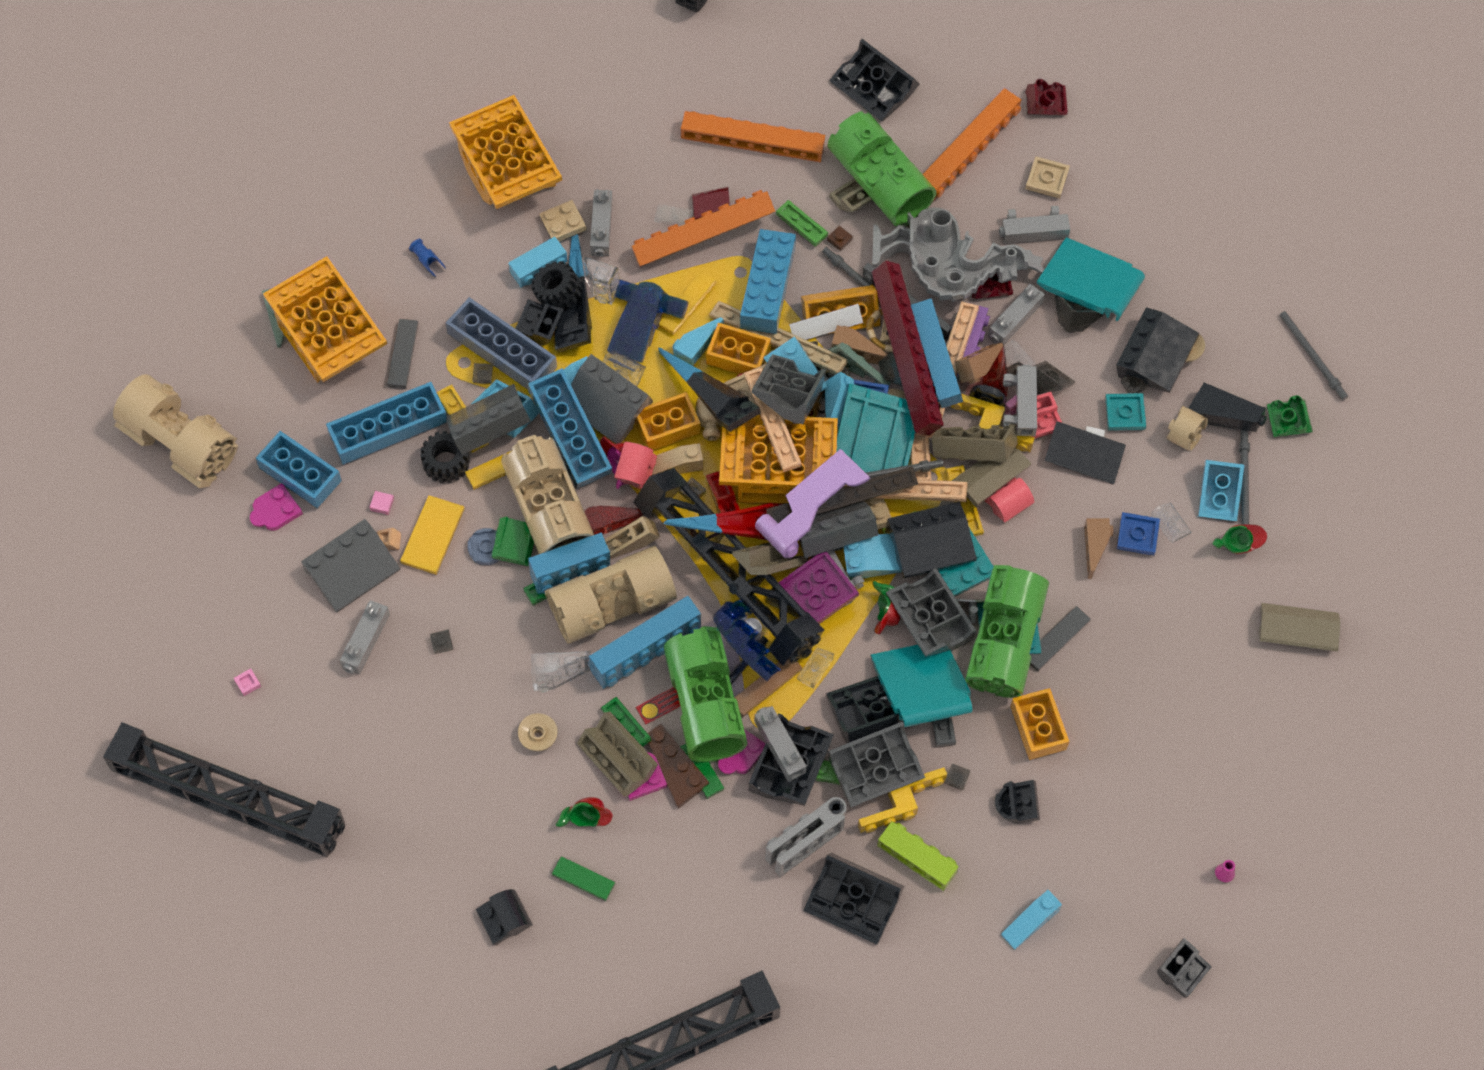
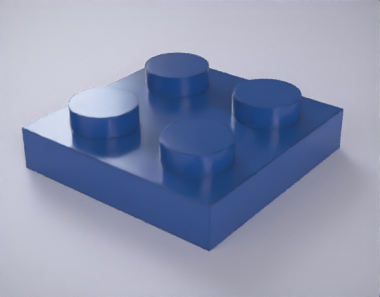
(1138, 533)

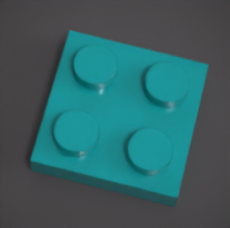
(1125, 411)

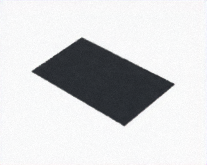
(1085, 452)

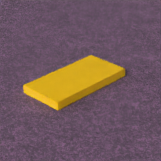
(432, 534)

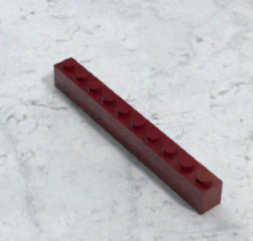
(907, 348)

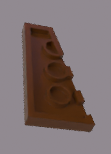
(678, 770)

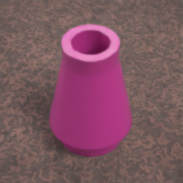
(1225, 871)

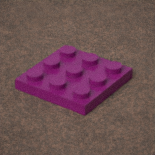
(820, 587)

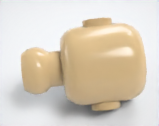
(707, 421)

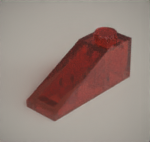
(996, 373)
(610, 518)

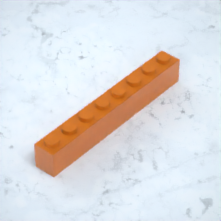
(753, 136)
(972, 141)
(702, 229)

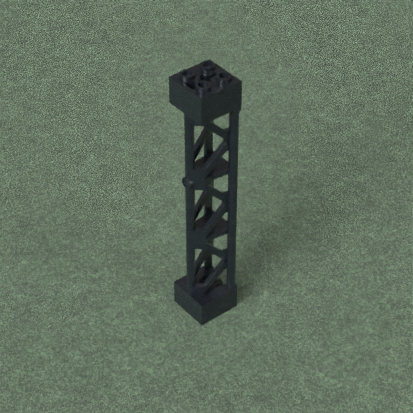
(793, 638)
(321, 820)
(757, 997)

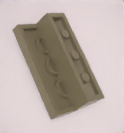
(850, 196)
(989, 476)
(765, 559)
(1299, 627)
(617, 754)

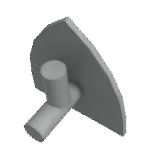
(972, 608)

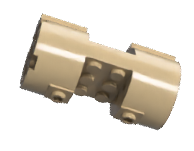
(152, 413)
(545, 493)
(609, 594)

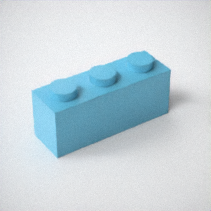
(528, 264)

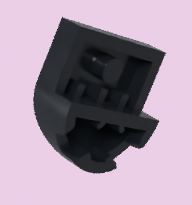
(1018, 802)

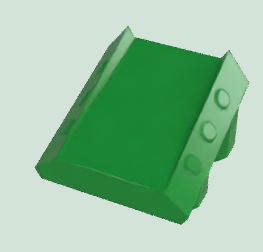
(1289, 417)
(513, 542)

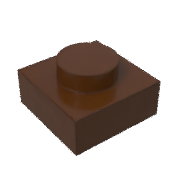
(840, 238)

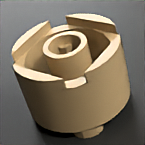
(1187, 428)

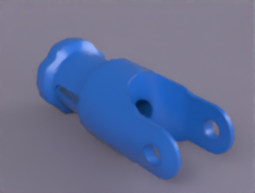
(425, 255)

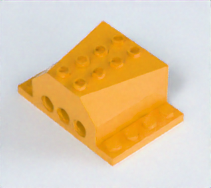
(504, 153)
(323, 320)
(752, 463)

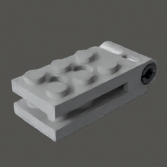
(806, 836)

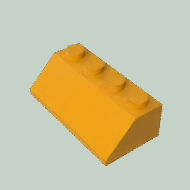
(826, 302)

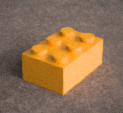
(737, 349)
(668, 421)
(1039, 724)

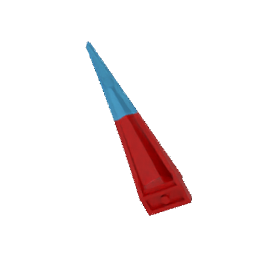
(733, 523)

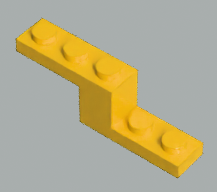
(991, 415)
(902, 802)

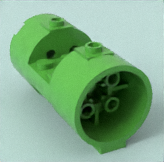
(881, 168)
(1006, 631)
(706, 698)

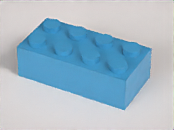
(298, 469)
(569, 562)

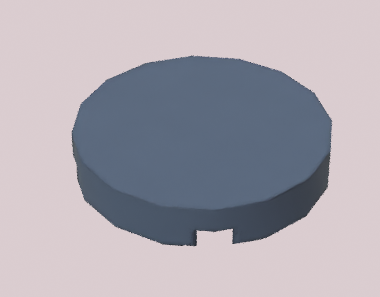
(481, 546)

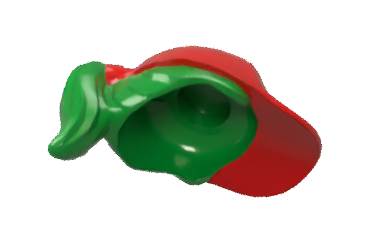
(1242, 538)
(887, 613)
(586, 812)

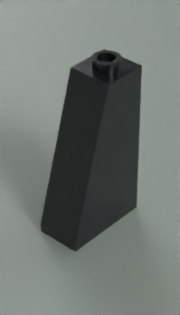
(1227, 409)

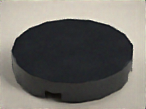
(988, 394)

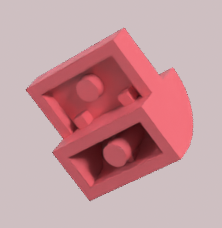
(1046, 414)
(635, 464)
(1011, 499)

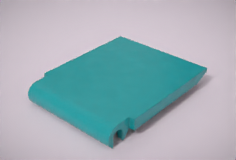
(1091, 278)
(875, 429)
(922, 686)

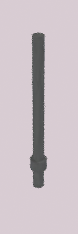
(838, 261)
(1334, 383)
(1244, 449)
(922, 466)

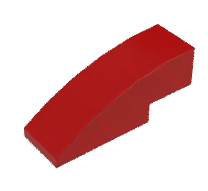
(722, 494)

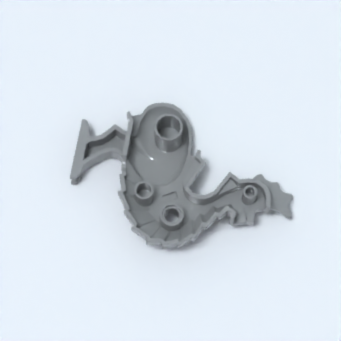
(941, 258)

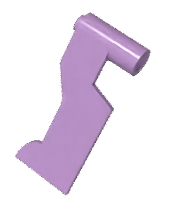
(806, 500)

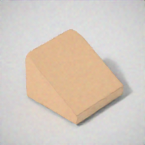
(390, 538)

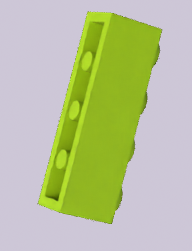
(917, 855)

